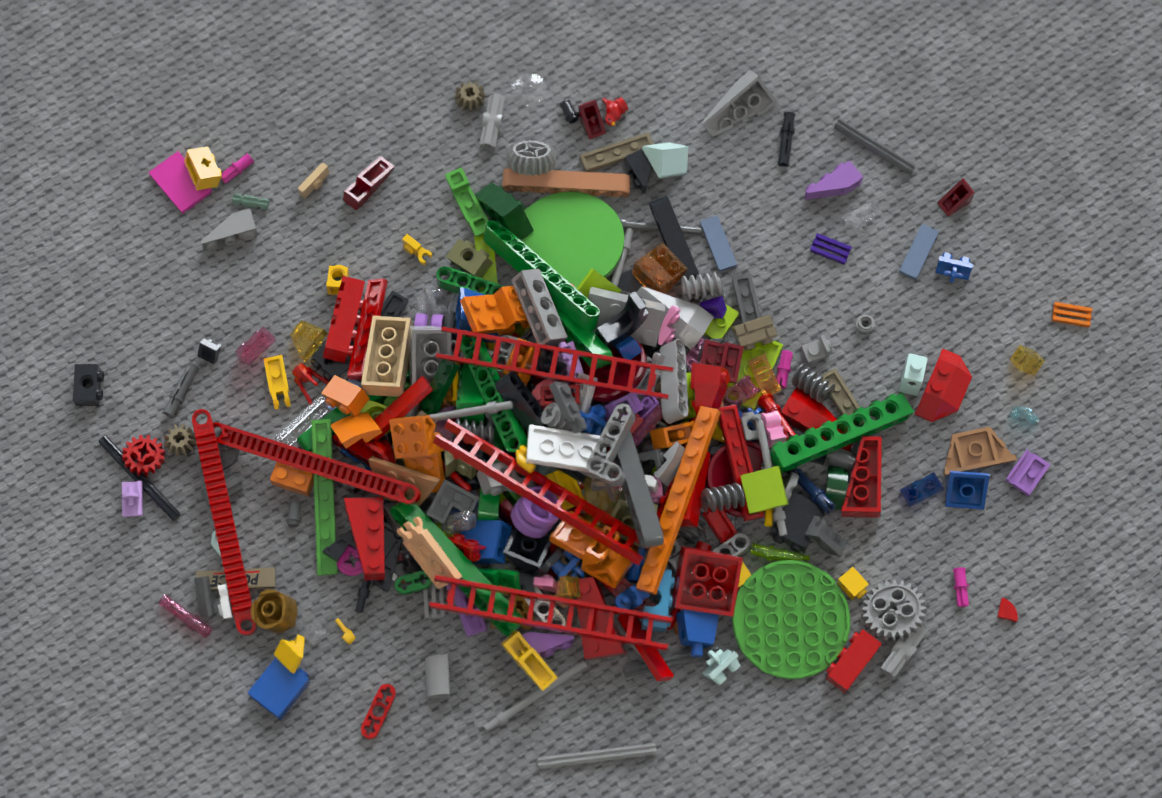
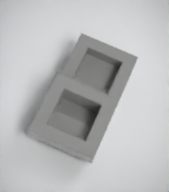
(669, 469)

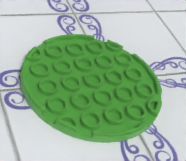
(575, 235)
(791, 619)

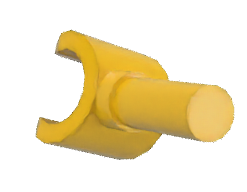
(348, 634)

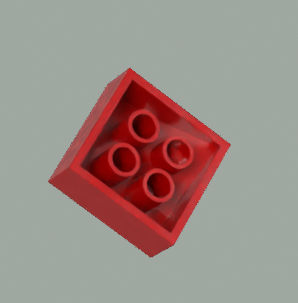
(706, 581)

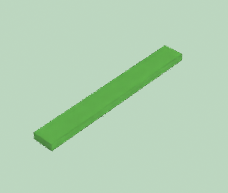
(324, 499)

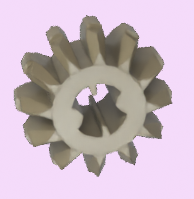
(469, 90)
(177, 434)

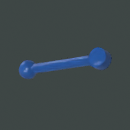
(343, 451)

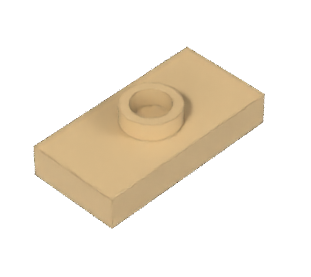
(314, 181)

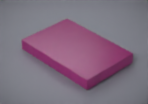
(177, 183)

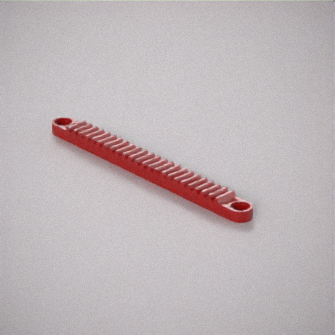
(316, 464)
(223, 521)

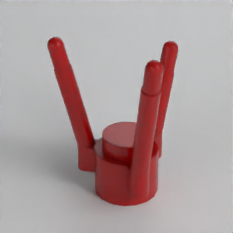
(304, 374)

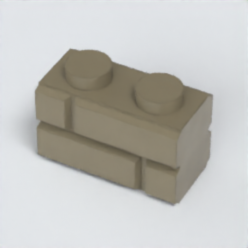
(754, 332)

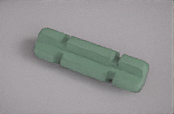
(250, 201)

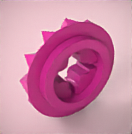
(347, 568)

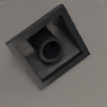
(525, 551)

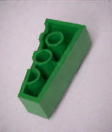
(469, 395)

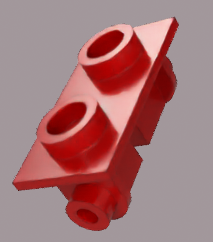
(467, 546)

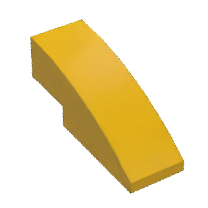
(529, 660)

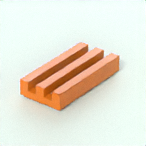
(1087, 323)

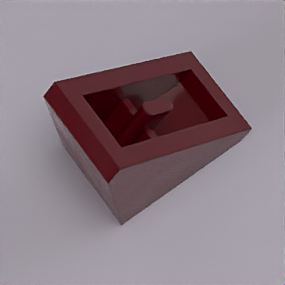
(591, 119)
(956, 198)

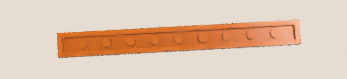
(679, 498)

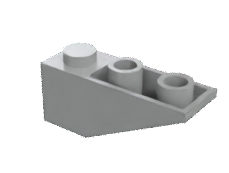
(232, 229)

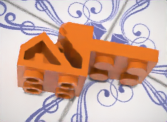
(495, 312)
(414, 442)
(597, 558)

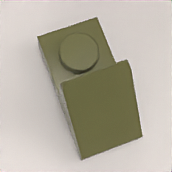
(452, 464)

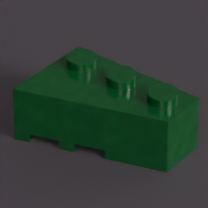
(505, 209)

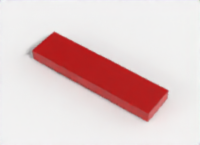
(403, 404)
(650, 655)

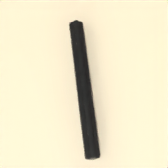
(147, 486)

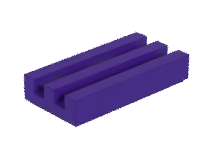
(847, 248)

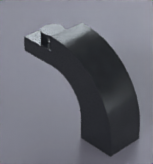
(625, 322)

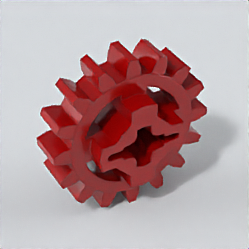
(136, 450)

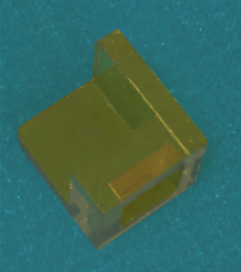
(1027, 360)
(568, 587)

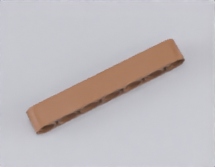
(568, 181)

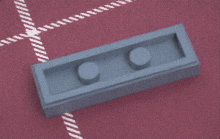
(718, 243)
(918, 252)

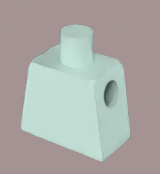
(913, 372)

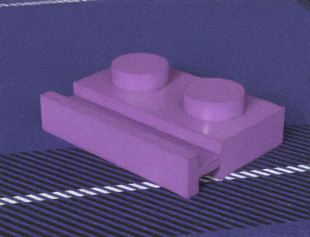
(1027, 472)

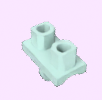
(718, 662)

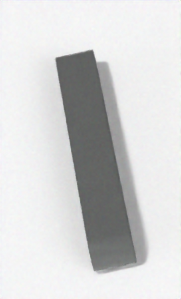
(638, 494)

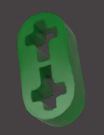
(415, 587)

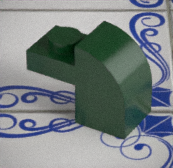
(836, 485)

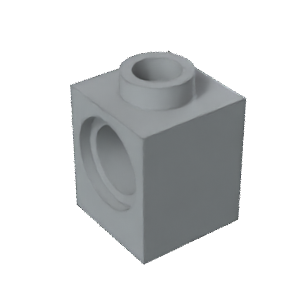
(748, 434)

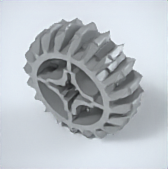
(531, 157)

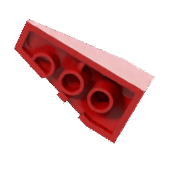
(709, 385)

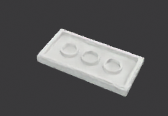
(560, 448)

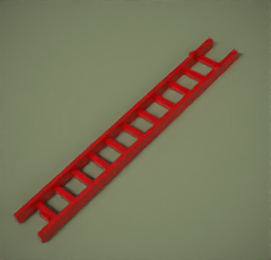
(590, 382)
(538, 499)
(552, 599)

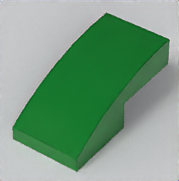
(502, 578)

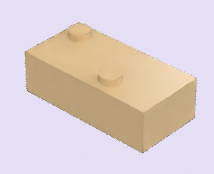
(387, 356)

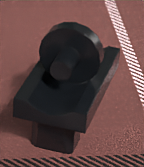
(544, 365)

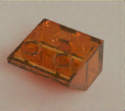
(659, 269)

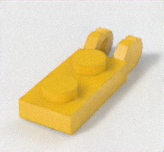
(277, 379)

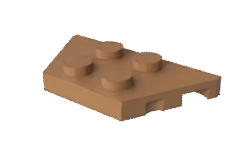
(975, 451)
(422, 481)

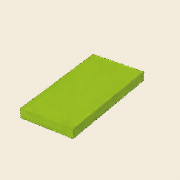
(772, 353)

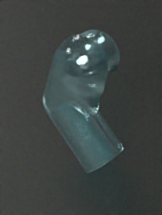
(1024, 412)

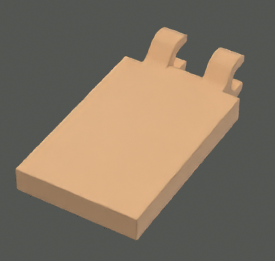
(427, 552)

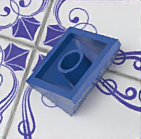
(966, 489)

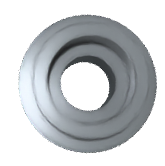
(865, 318)

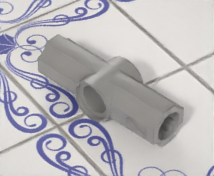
(491, 121)
(902, 652)

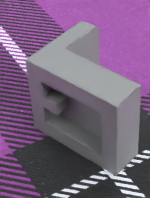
(816, 350)

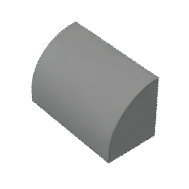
(437, 676)

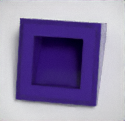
(715, 306)

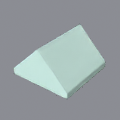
(667, 159)

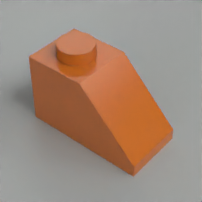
(668, 435)

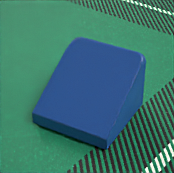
(628, 348)

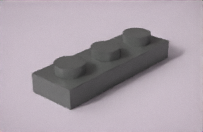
(746, 297)

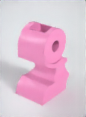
(773, 428)

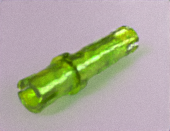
(776, 554)

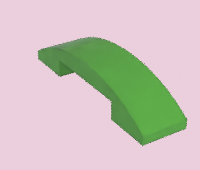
(467, 201)

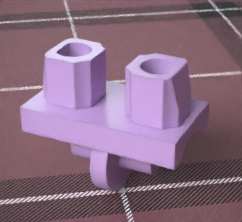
(132, 499)

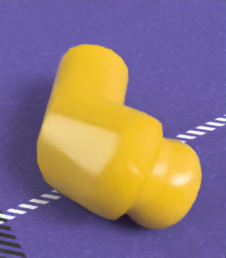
(521, 459)

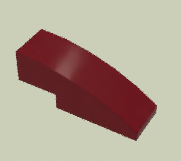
(367, 183)

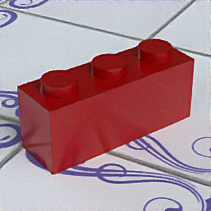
(852, 660)

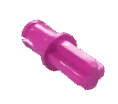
(237, 168)
(784, 367)
(961, 587)

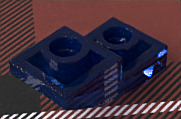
(922, 489)

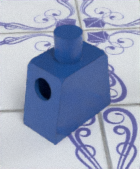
(696, 630)

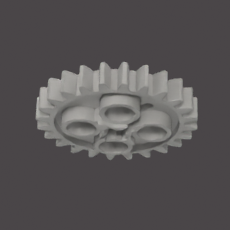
(902, 623)

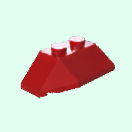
(945, 387)
(365, 451)

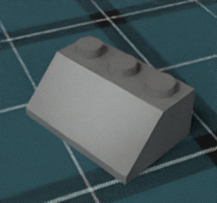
(423, 346)

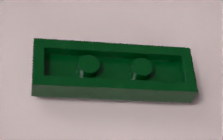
(440, 384)

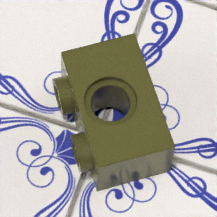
(462, 251)

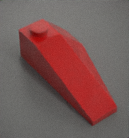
(806, 413)

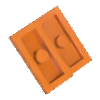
(356, 427)

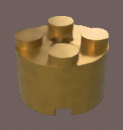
(274, 611)

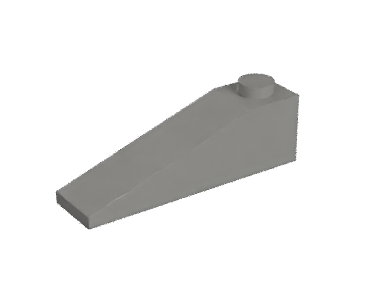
(743, 100)
(692, 319)

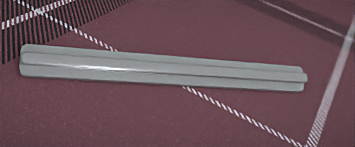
(596, 756)

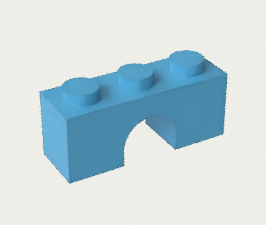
(665, 603)

